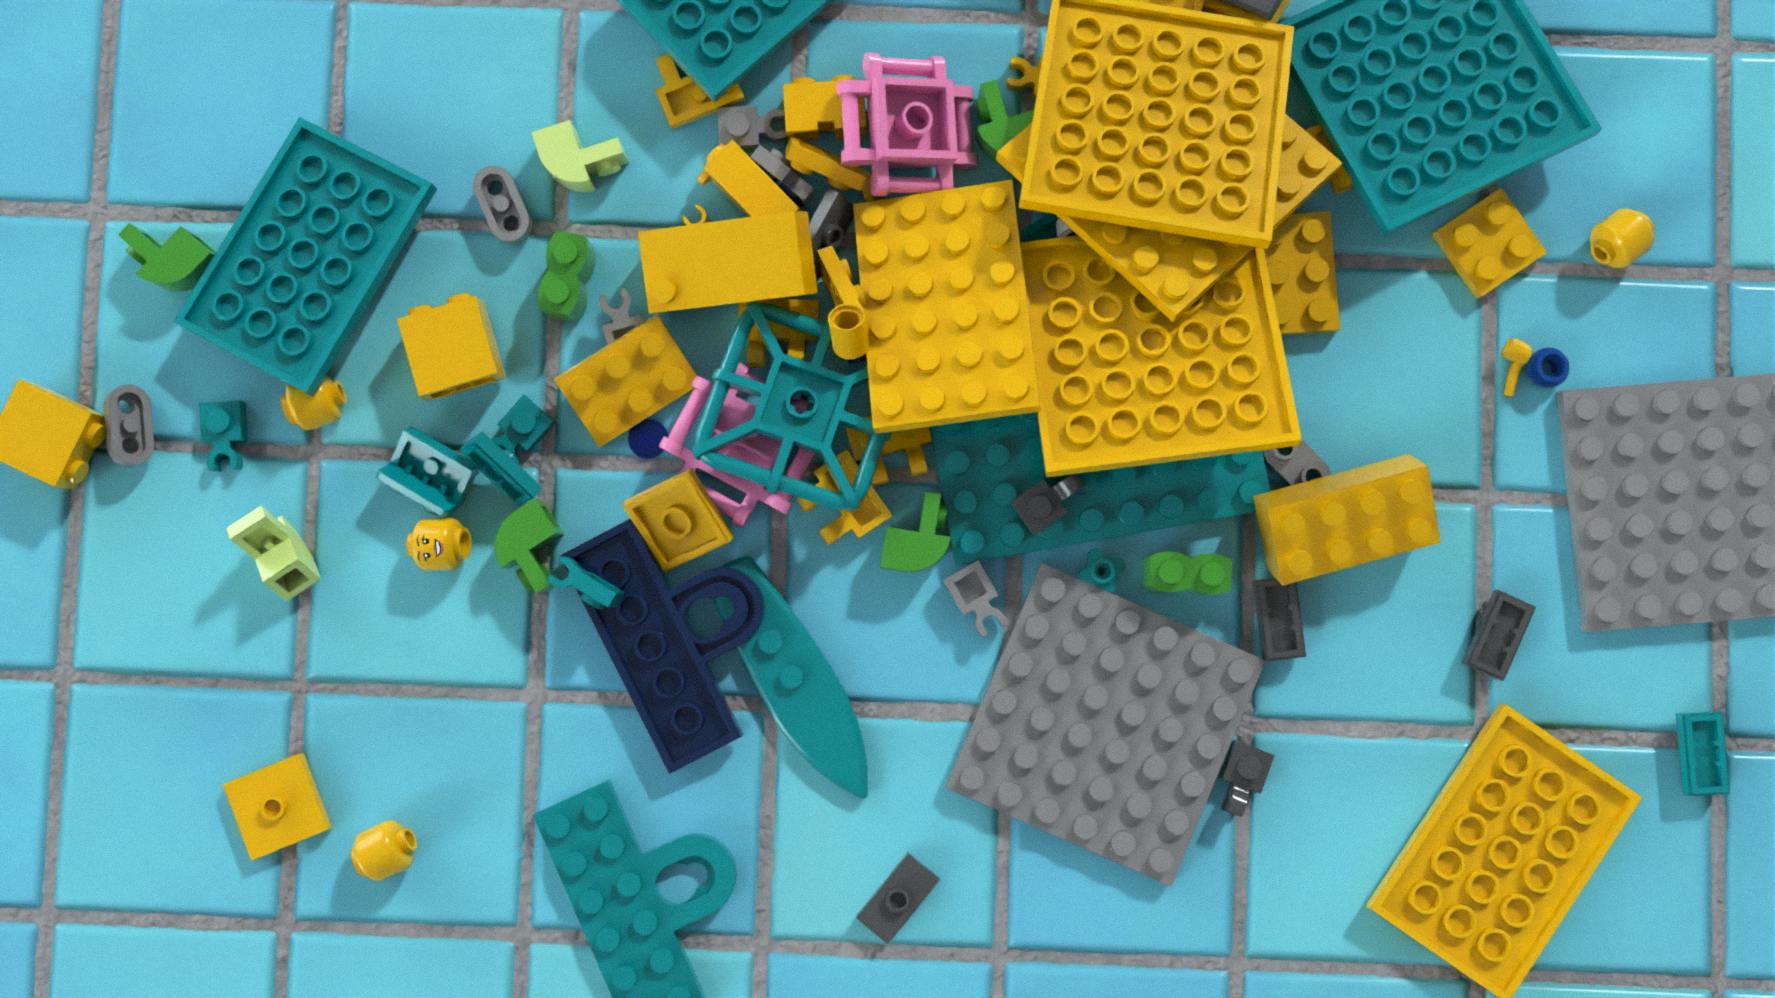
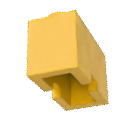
(816, 109)

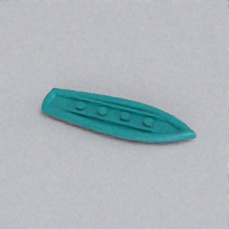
(801, 688)

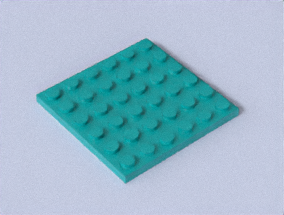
(1434, 97)

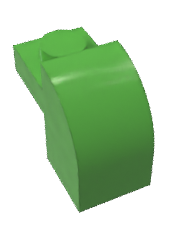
(999, 126)
(173, 265)
(520, 540)
(917, 550)

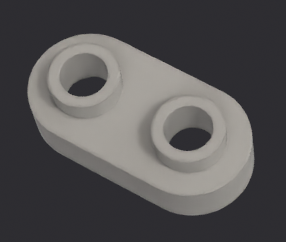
(502, 207)
(133, 427)
(1295, 464)

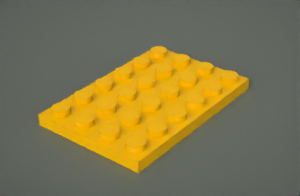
(945, 308)
(1504, 852)

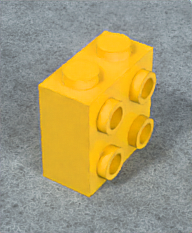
(451, 347)
(49, 435)

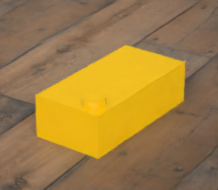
(728, 262)

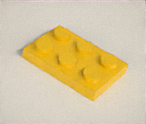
(1304, 274)
(627, 380)

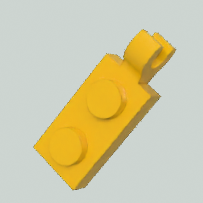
(810, 158)

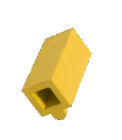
(744, 182)

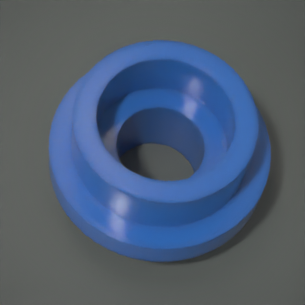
(1559, 366)

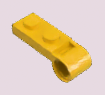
(848, 318)

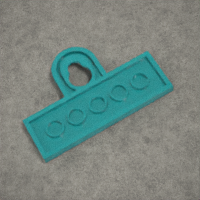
(619, 895)

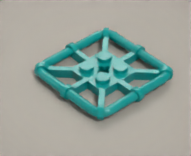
(777, 417)

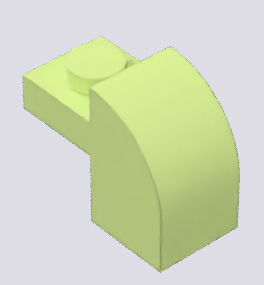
(570, 163)
(278, 552)

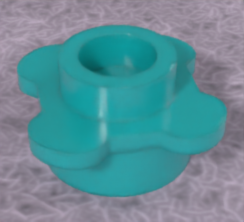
(1112, 566)

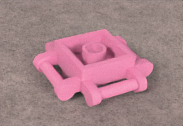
(910, 123)
(753, 449)

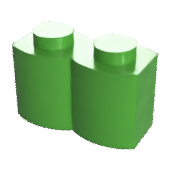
(563, 287)
(1195, 574)

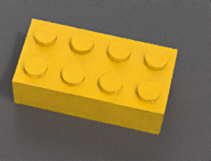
(1347, 519)

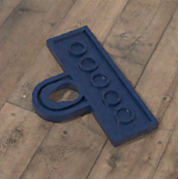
(658, 651)

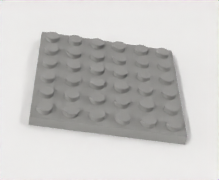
(1671, 500)
(1105, 724)

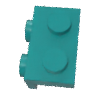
(428, 473)

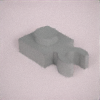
(745, 127)
(777, 167)
(621, 321)
(973, 591)

